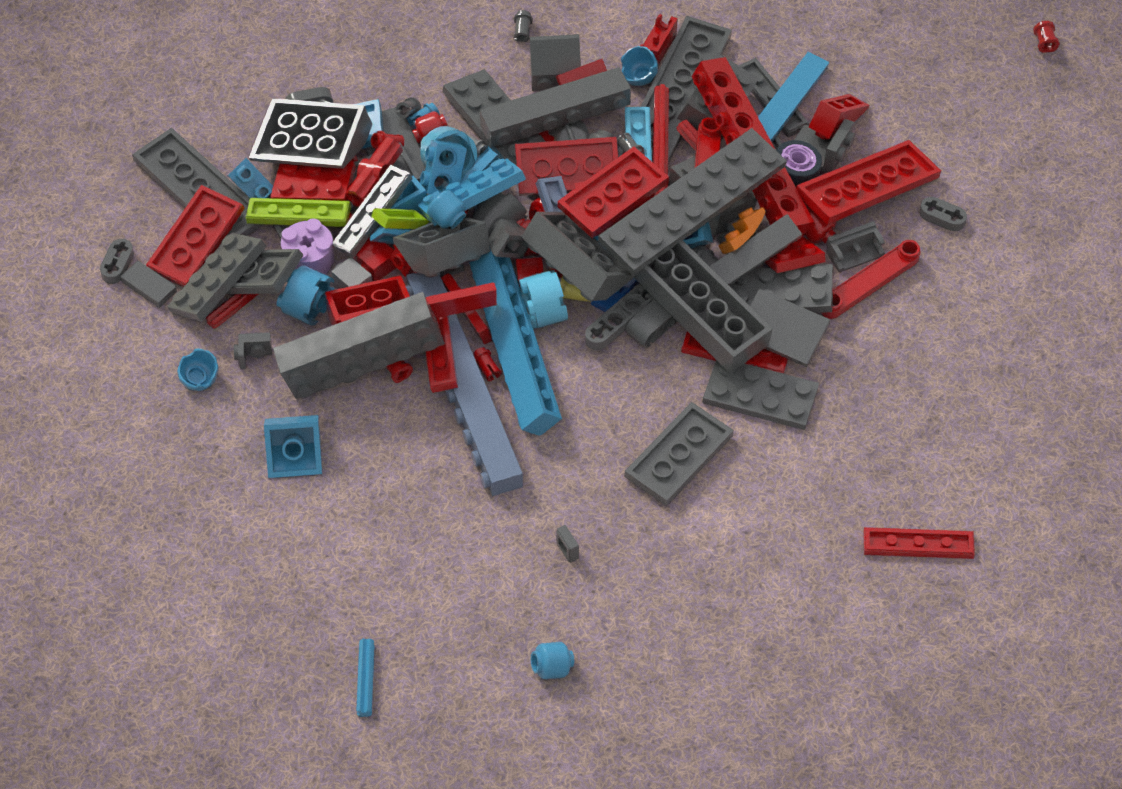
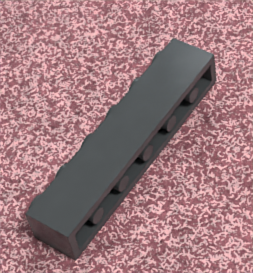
(555, 107)

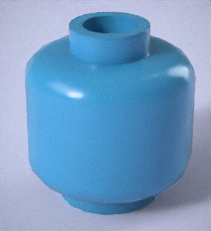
(446, 209)
(552, 660)

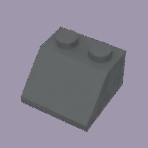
(552, 57)

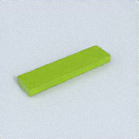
(297, 210)

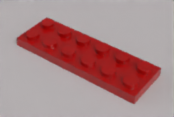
(868, 181)

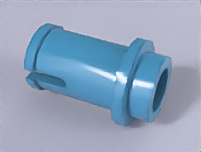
(427, 108)

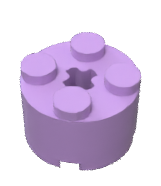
(313, 241)

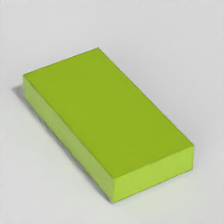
(399, 218)

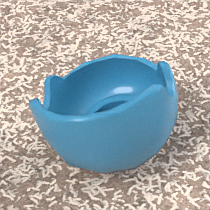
(639, 66)
(198, 370)

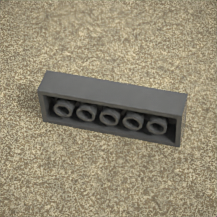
(705, 306)
(358, 346)

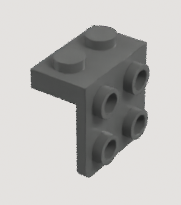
(833, 149)

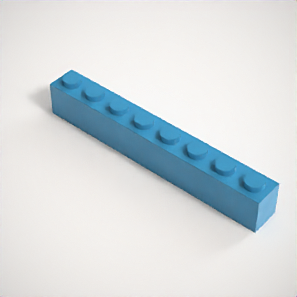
(517, 346)

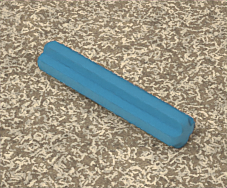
(365, 677)

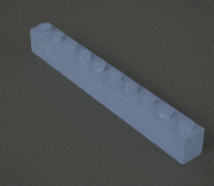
(474, 405)

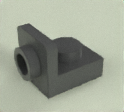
(252, 345)

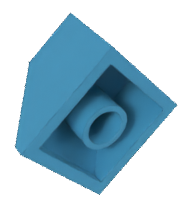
(293, 446)

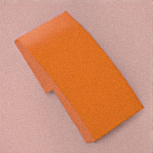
(744, 229)

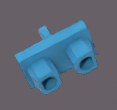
(251, 180)

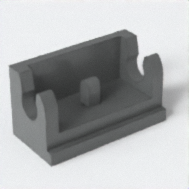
(855, 246)

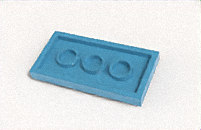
(481, 185)

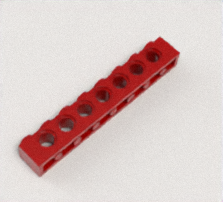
(736, 116)

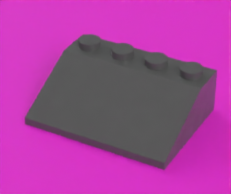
(311, 133)

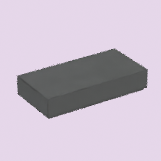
(148, 284)

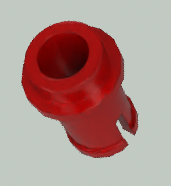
(379, 136)
(486, 363)

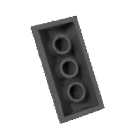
(576, 255)

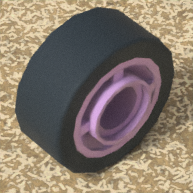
(802, 160)

